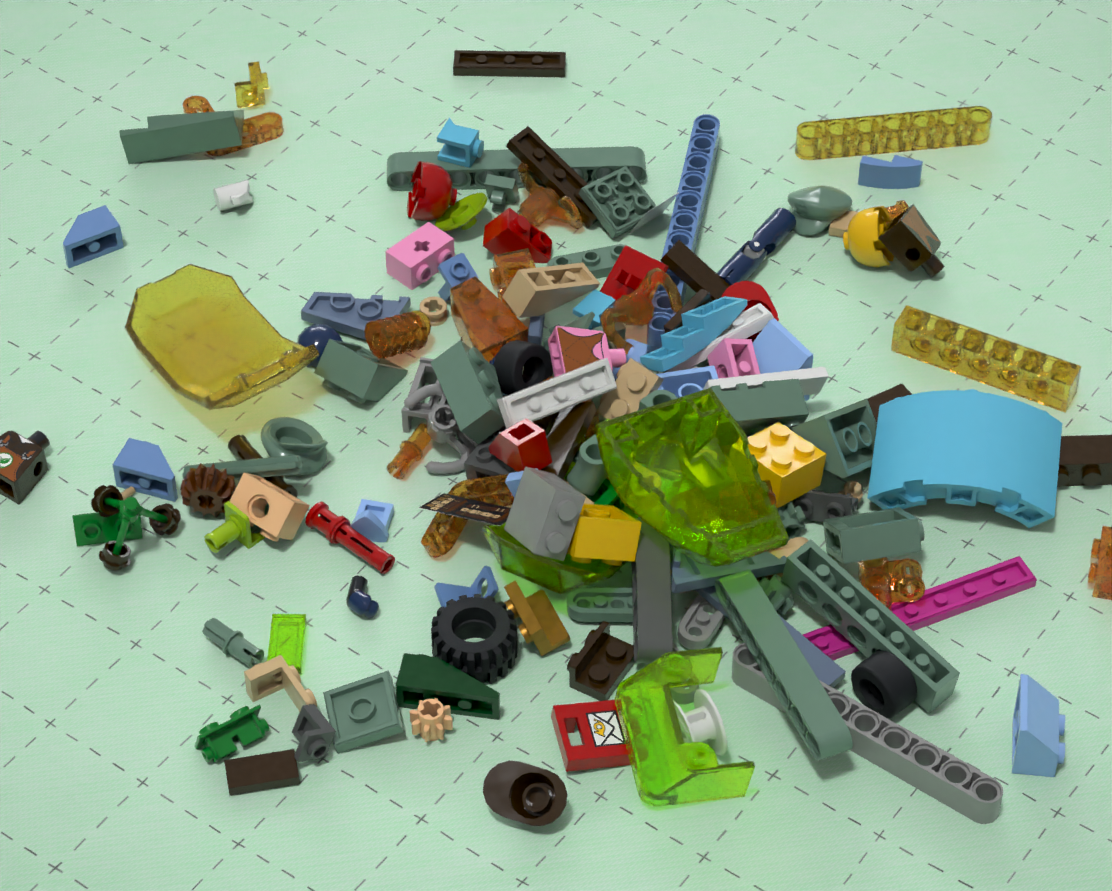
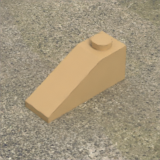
(546, 288)

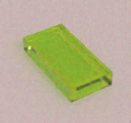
(288, 638)

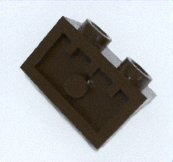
(600, 664)

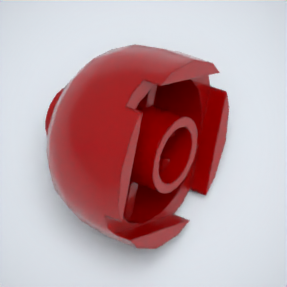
(430, 192)

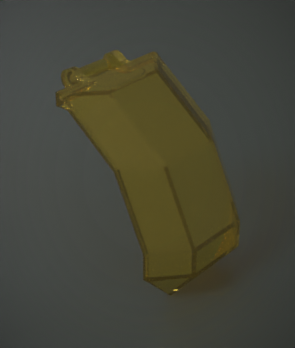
(211, 339)

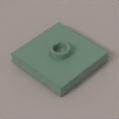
(363, 711)

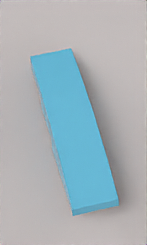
(698, 331)

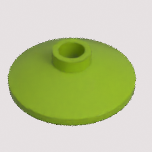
(462, 213)

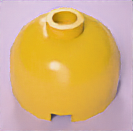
(863, 237)

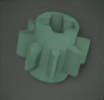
(792, 519)
(777, 593)

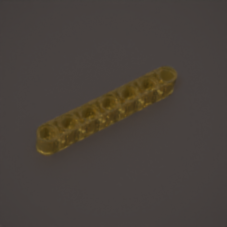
(893, 133)

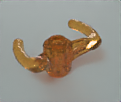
(544, 205)
(637, 307)

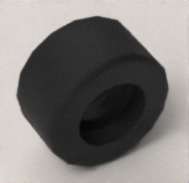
(510, 363)
(884, 684)

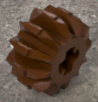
(207, 489)

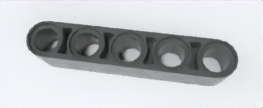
(651, 597)

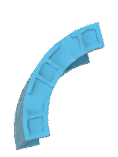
(968, 452)

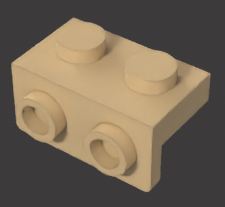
(633, 384)

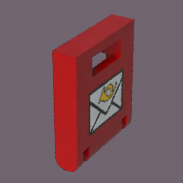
(599, 733)

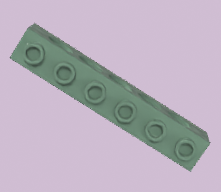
(867, 621)

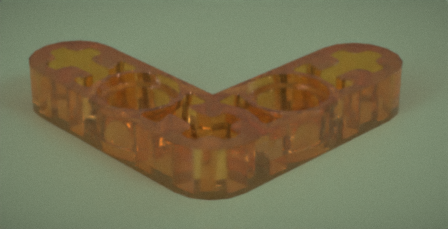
(268, 126)
(446, 528)

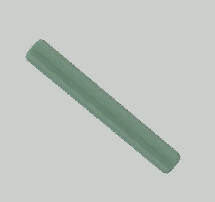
(261, 466)

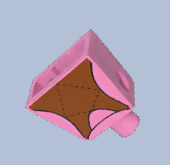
(578, 347)

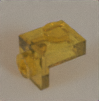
(252, 92)

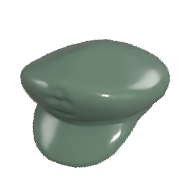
(817, 207)
(295, 437)

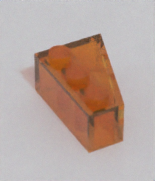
(483, 318)

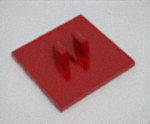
(629, 272)

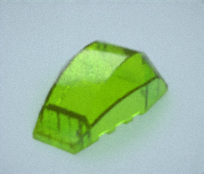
(692, 479)

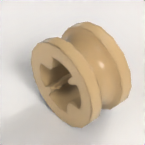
(434, 304)

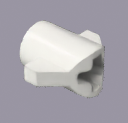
(232, 195)

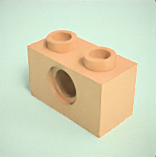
(284, 509)

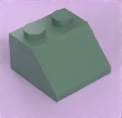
(358, 371)

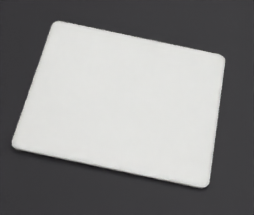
(653, 213)

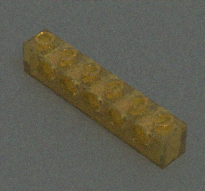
(986, 358)

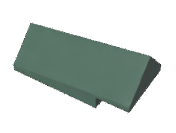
(182, 135)

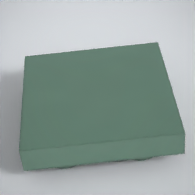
(617, 201)

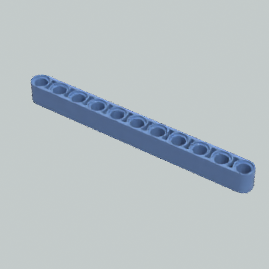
(687, 213)

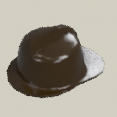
(525, 793)

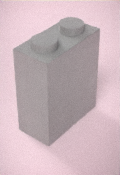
(544, 513)

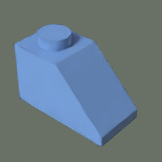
(92, 236)
(145, 469)

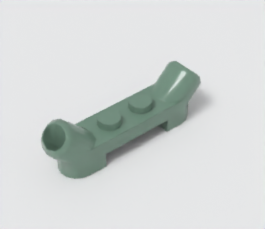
(589, 470)

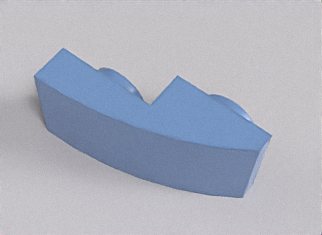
(898, 174)

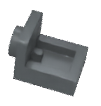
(313, 733)

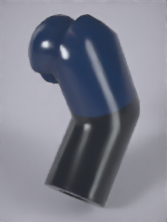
(360, 601)

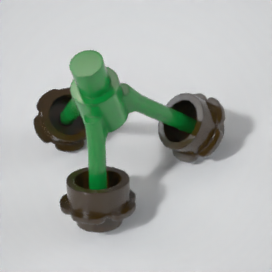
(109, 501)

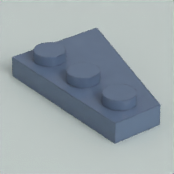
(348, 313)

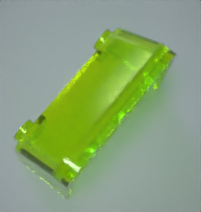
(661, 762)

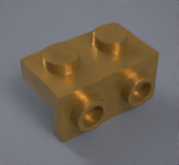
(538, 617)

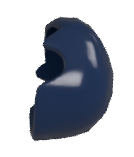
(318, 335)

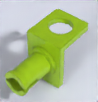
(235, 527)

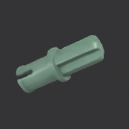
(232, 642)

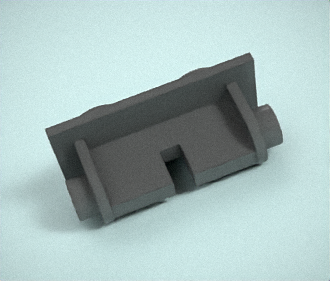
(820, 505)

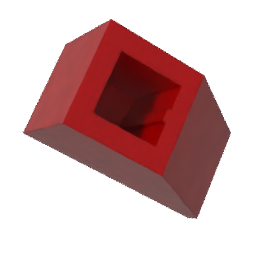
(514, 232)
(522, 446)

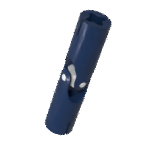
(754, 252)

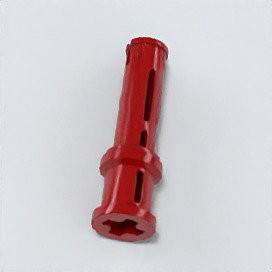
(339, 531)

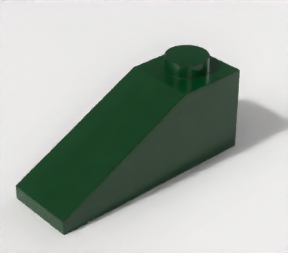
(431, 678)

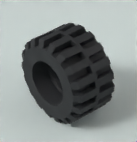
(476, 619)

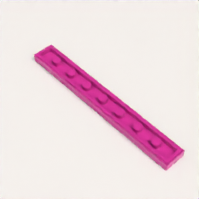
(941, 602)

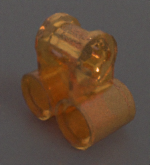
(890, 580)

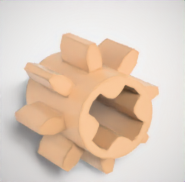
(431, 719)

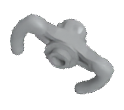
(442, 429)

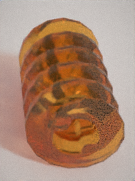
(398, 334)

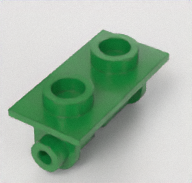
(95, 529)
(218, 738)

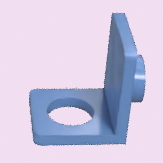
(448, 591)

